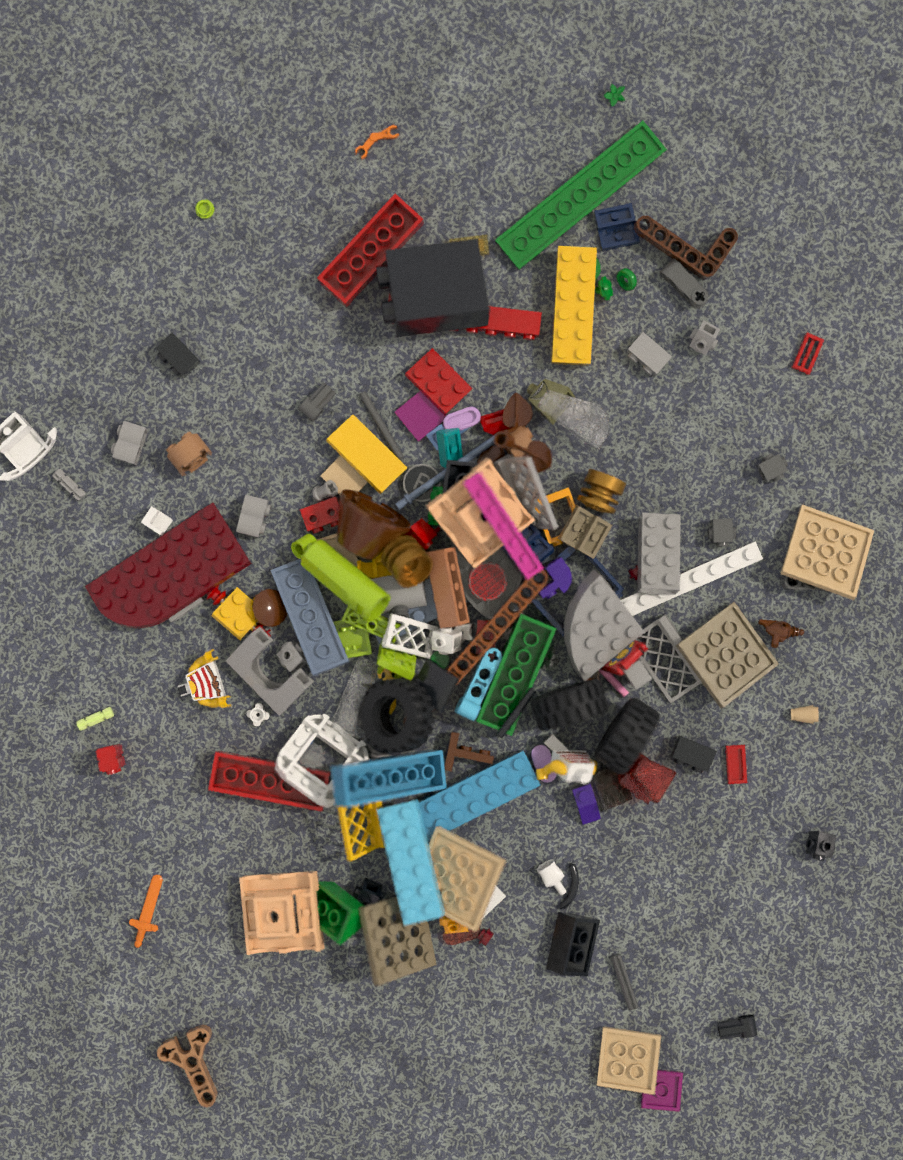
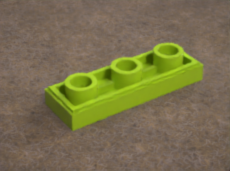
(377, 629)

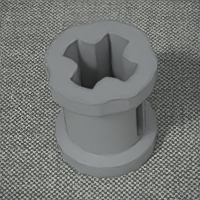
(327, 490)

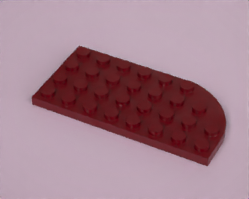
(170, 572)

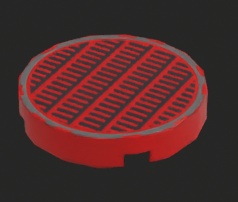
(487, 581)

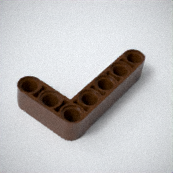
(684, 248)

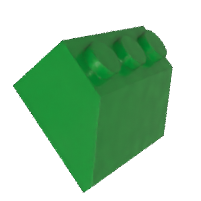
(337, 912)

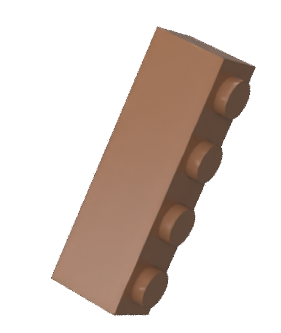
(448, 588)

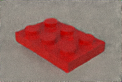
(438, 381)

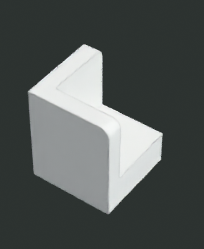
(157, 521)

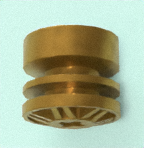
(601, 491)
(407, 561)

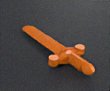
(144, 923)

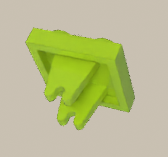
(354, 640)
(397, 662)

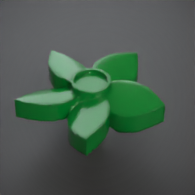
(615, 94)

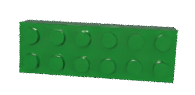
(516, 671)

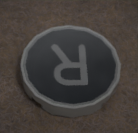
(418, 476)

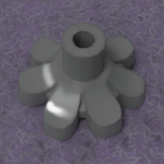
(550, 658)

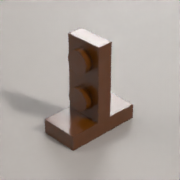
(464, 752)

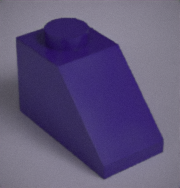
(586, 803)

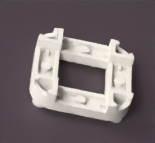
(300, 778)

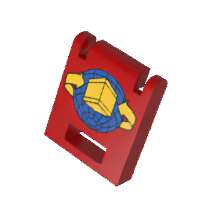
(625, 658)

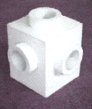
(446, 640)

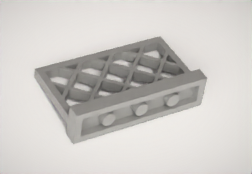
(510, 470)
(673, 638)

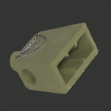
(538, 392)

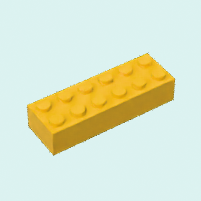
(573, 305)

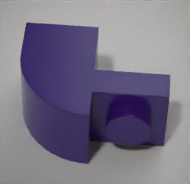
(560, 576)

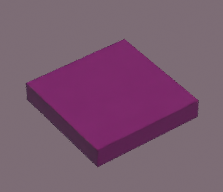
(420, 416)
(667, 1092)

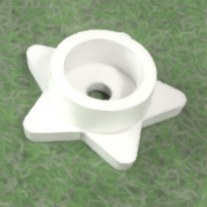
(466, 628)

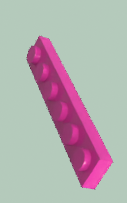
(502, 525)

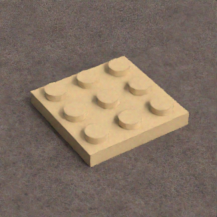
(629, 1060)

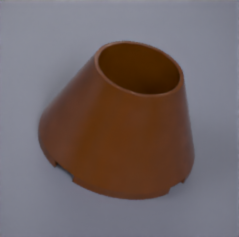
(366, 525)

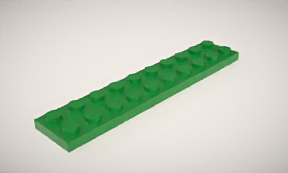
(580, 195)

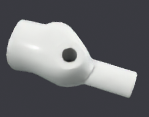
(552, 875)

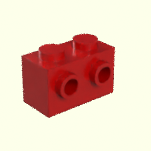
(321, 515)

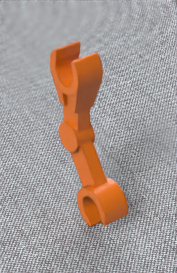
(374, 137)

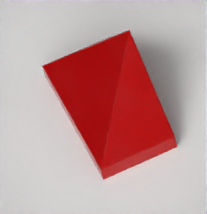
(493, 422)

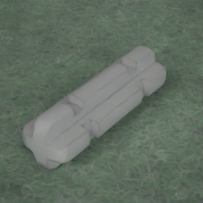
(68, 484)

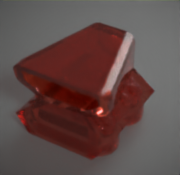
(647, 779)

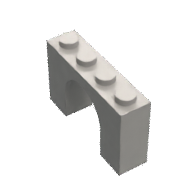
(246, 663)

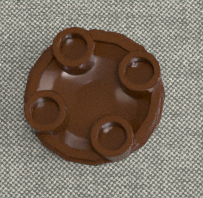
(269, 608)

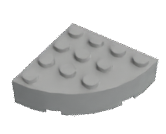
(597, 626)

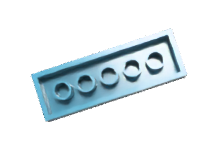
(411, 862)

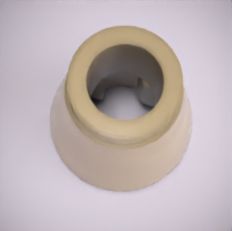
(805, 714)

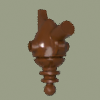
(780, 631)

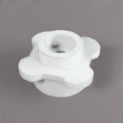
(258, 709)

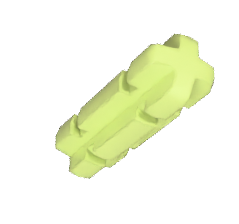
(95, 718)

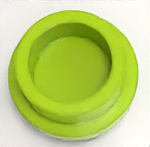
(204, 209)

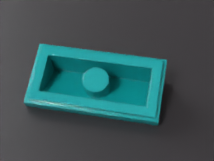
(449, 445)

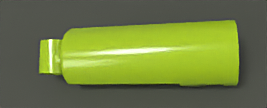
(341, 577)

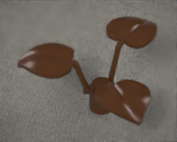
(518, 413)

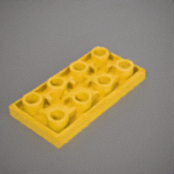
(366, 454)

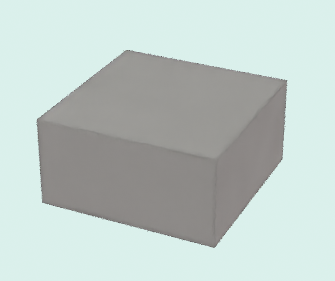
(553, 743)

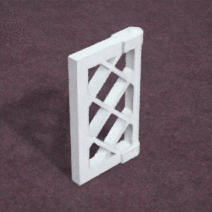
(391, 631)

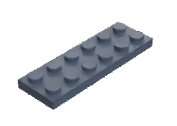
(309, 617)

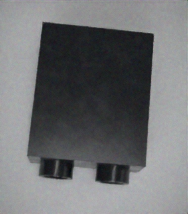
(434, 288)

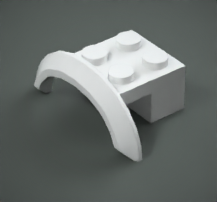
(22, 445)

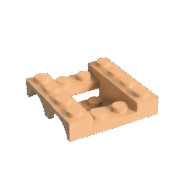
(471, 535)
(275, 893)

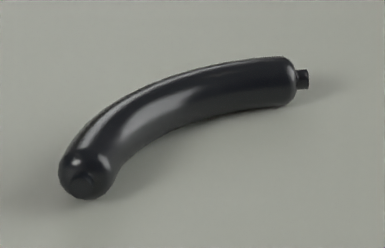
(574, 887)

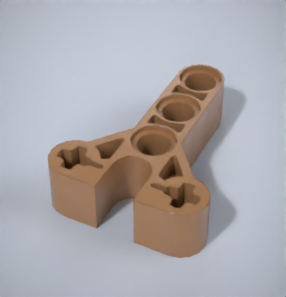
(180, 1057)

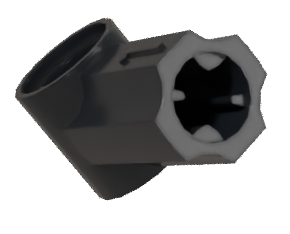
(741, 1027)

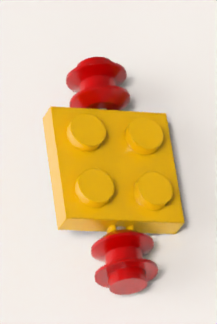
(234, 612)

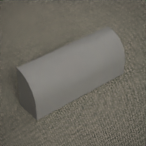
(410, 597)

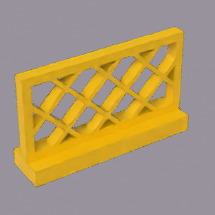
(373, 829)

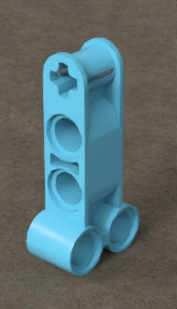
(468, 705)

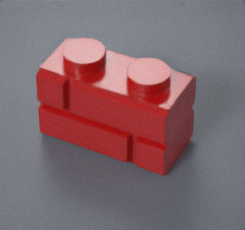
(110, 759)

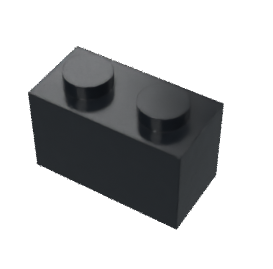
(178, 355)
(693, 754)

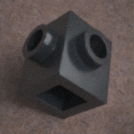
(820, 845)
(368, 892)

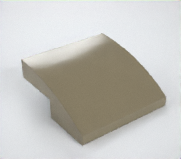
(585, 531)

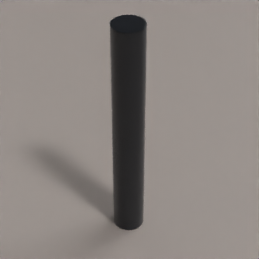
(516, 712)

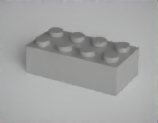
(658, 553)

